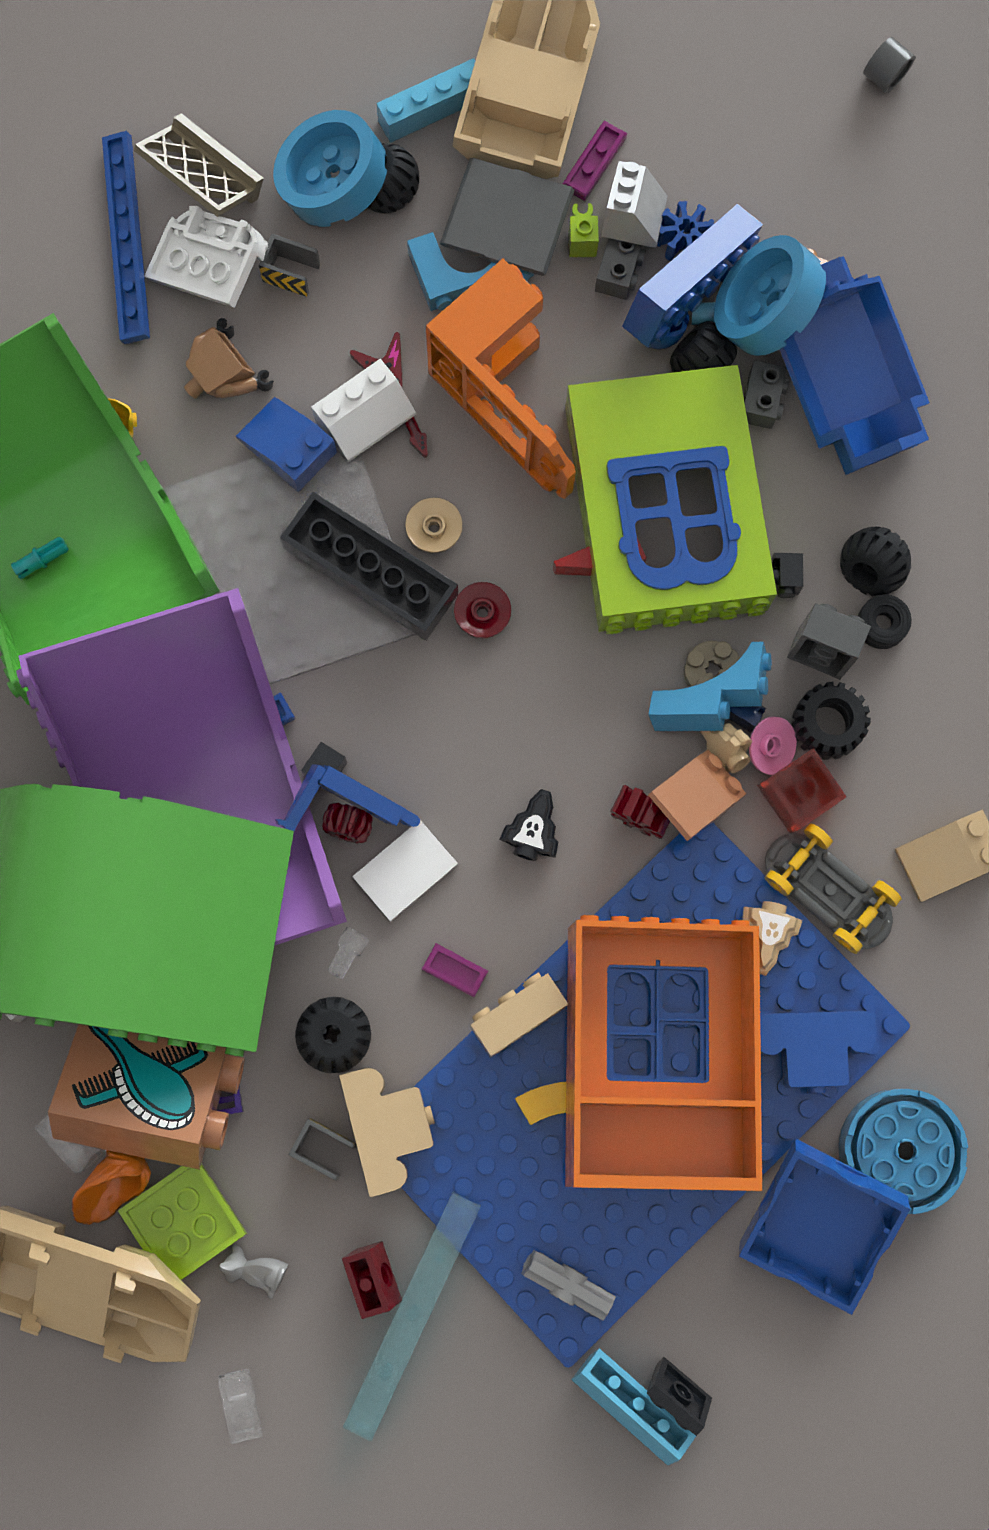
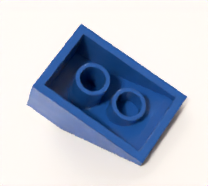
(288, 443)

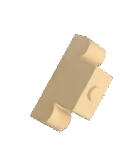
(385, 1127)

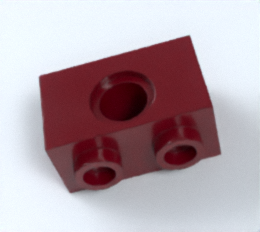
(372, 1280)

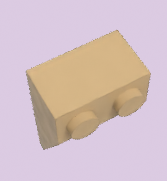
(947, 856)

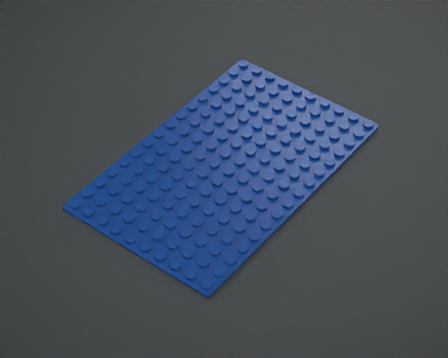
(518, 1169)

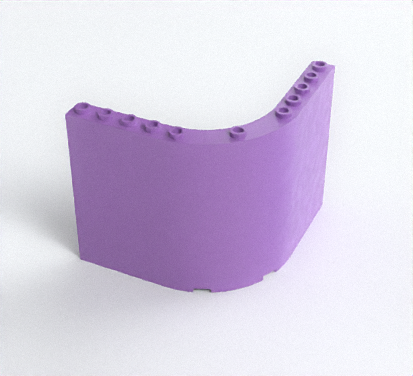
(184, 718)

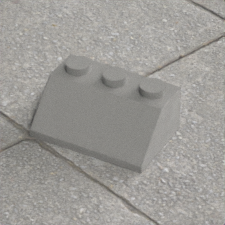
(634, 206)

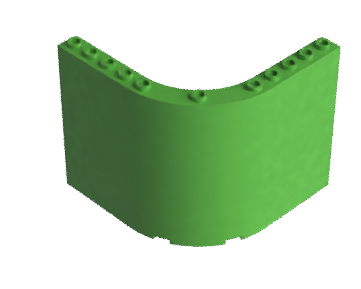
(78, 478)
(137, 915)

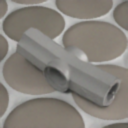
(568, 1284)

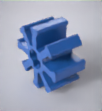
(675, 225)

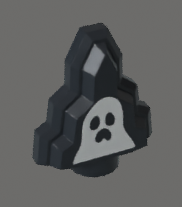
(533, 829)

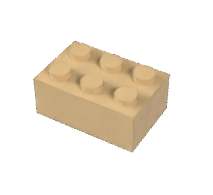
(518, 1013)

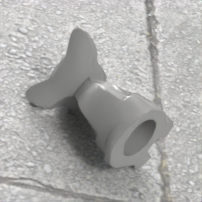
(260, 1272)

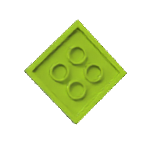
(183, 1220)

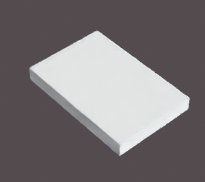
(405, 871)

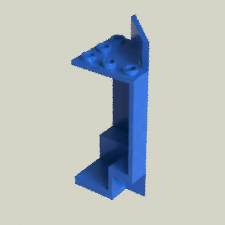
(856, 372)

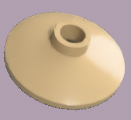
(433, 512)

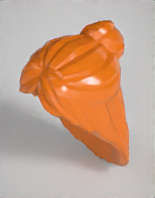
(109, 1186)

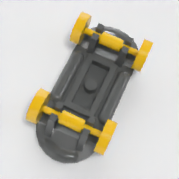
(830, 890)

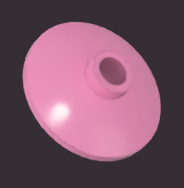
(772, 745)

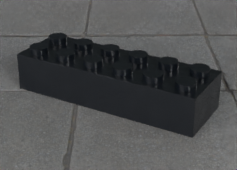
(369, 565)

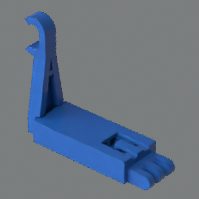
(349, 791)

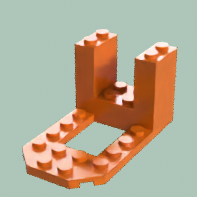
(479, 345)

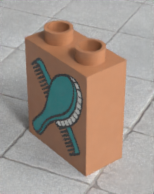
(143, 1096)

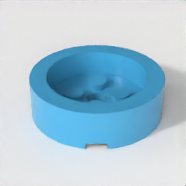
(326, 145)
(774, 272)
(896, 1116)

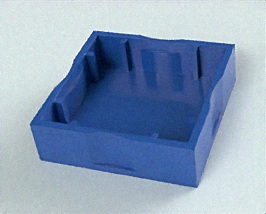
(824, 1226)

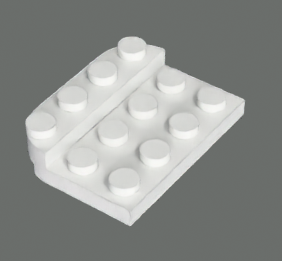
(206, 256)

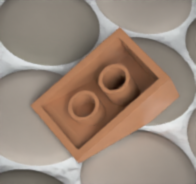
(697, 794)

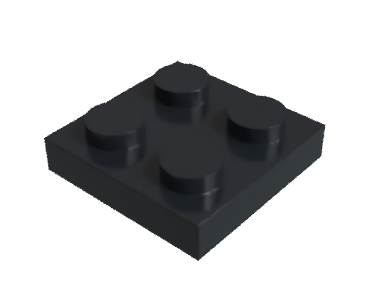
(679, 1396)

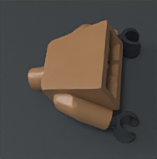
(220, 367)

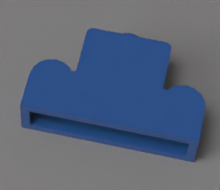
(817, 1045)

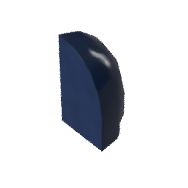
(747, 716)

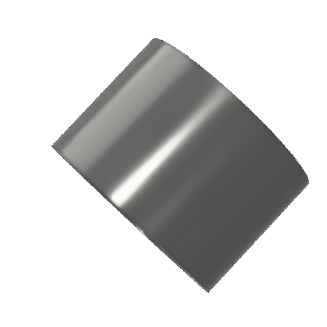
(889, 65)

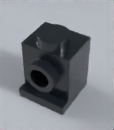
(788, 573)

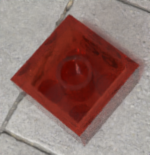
(802, 791)

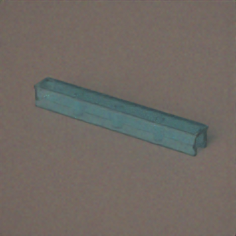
(411, 1316)

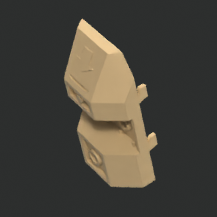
(527, 84)
(95, 1294)

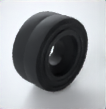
(898, 614)

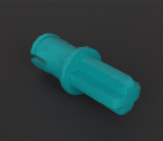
(39, 557)

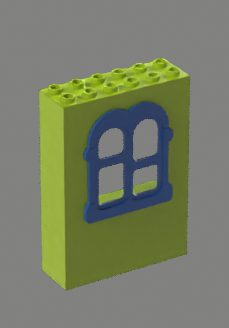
(661, 429)

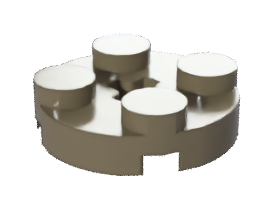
(704, 653)

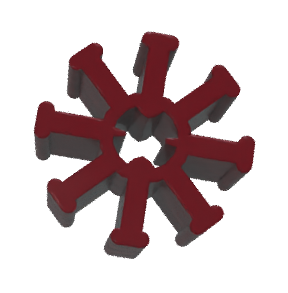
(640, 812)

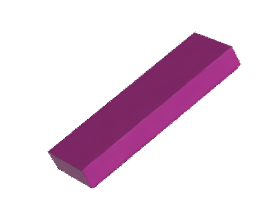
(595, 159)

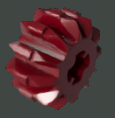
(347, 823)

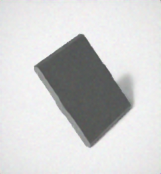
(507, 216)

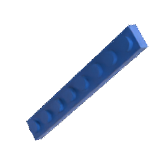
(125, 238)

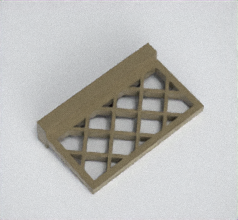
(209, 156)

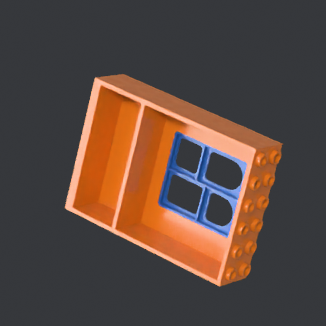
(660, 1126)

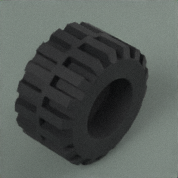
(846, 704)

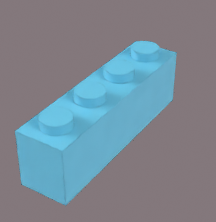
(425, 102)
(632, 1407)

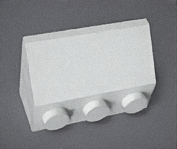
(363, 410)

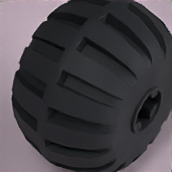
(400, 180)
(703, 349)
(875, 561)
(352, 1041)

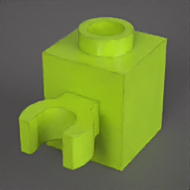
(583, 233)

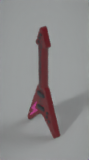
(393, 362)

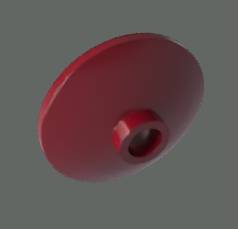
(482, 596)

